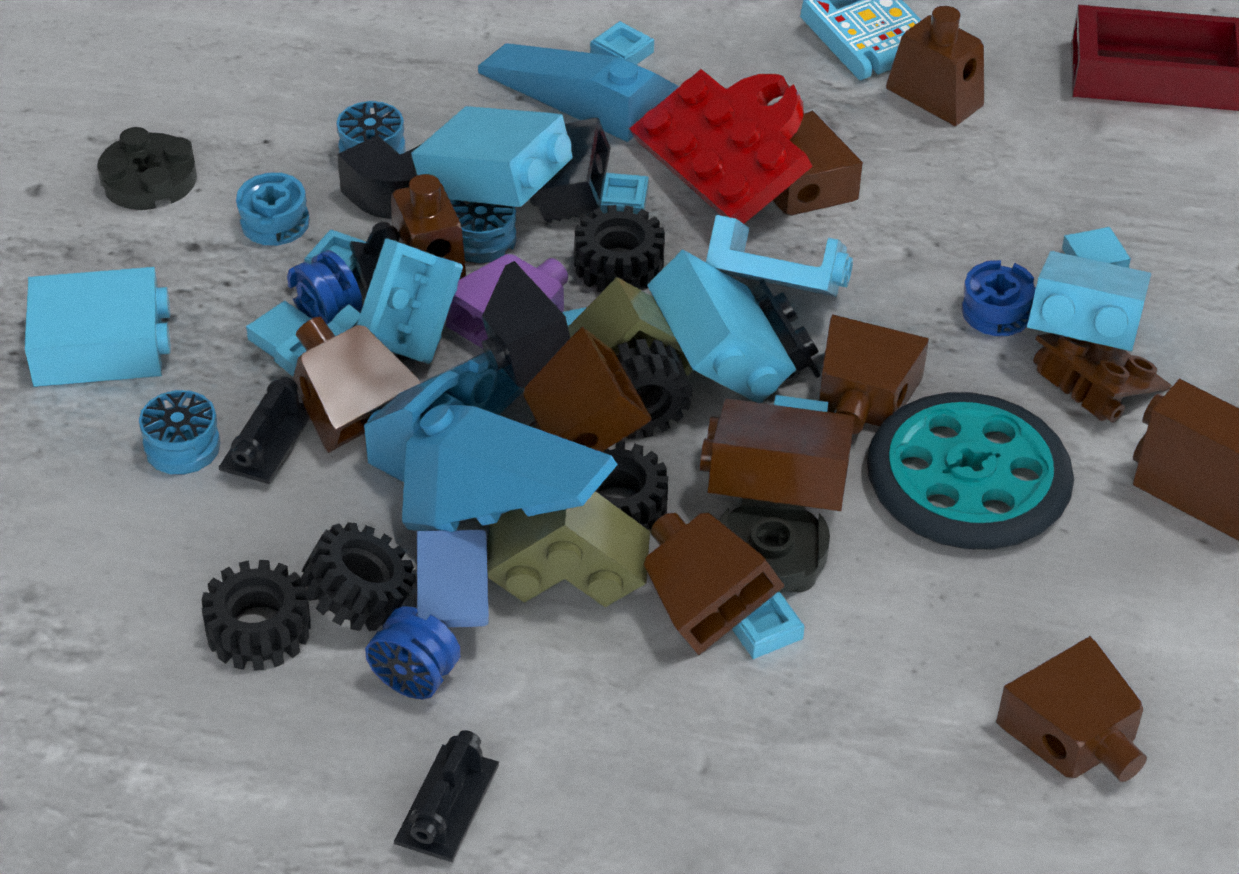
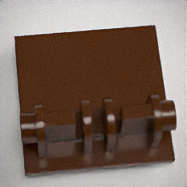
(1096, 373)

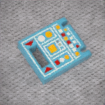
(860, 30)

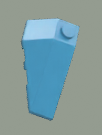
(580, 84)
(465, 384)
(485, 464)

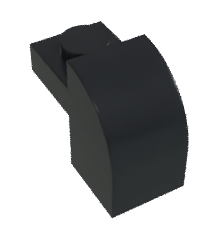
(373, 173)

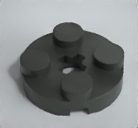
(167, 164)
(799, 532)

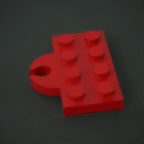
(728, 140)

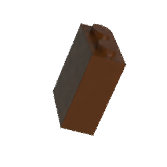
(778, 454)
(1192, 455)

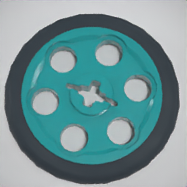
(952, 467)

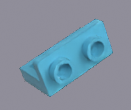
(409, 299)

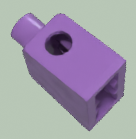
(477, 287)

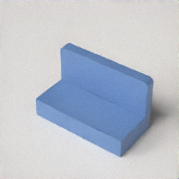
(453, 577)

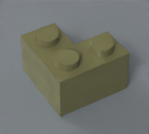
(627, 315)
(586, 545)

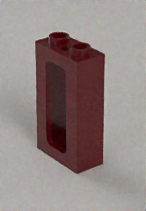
(1155, 57)

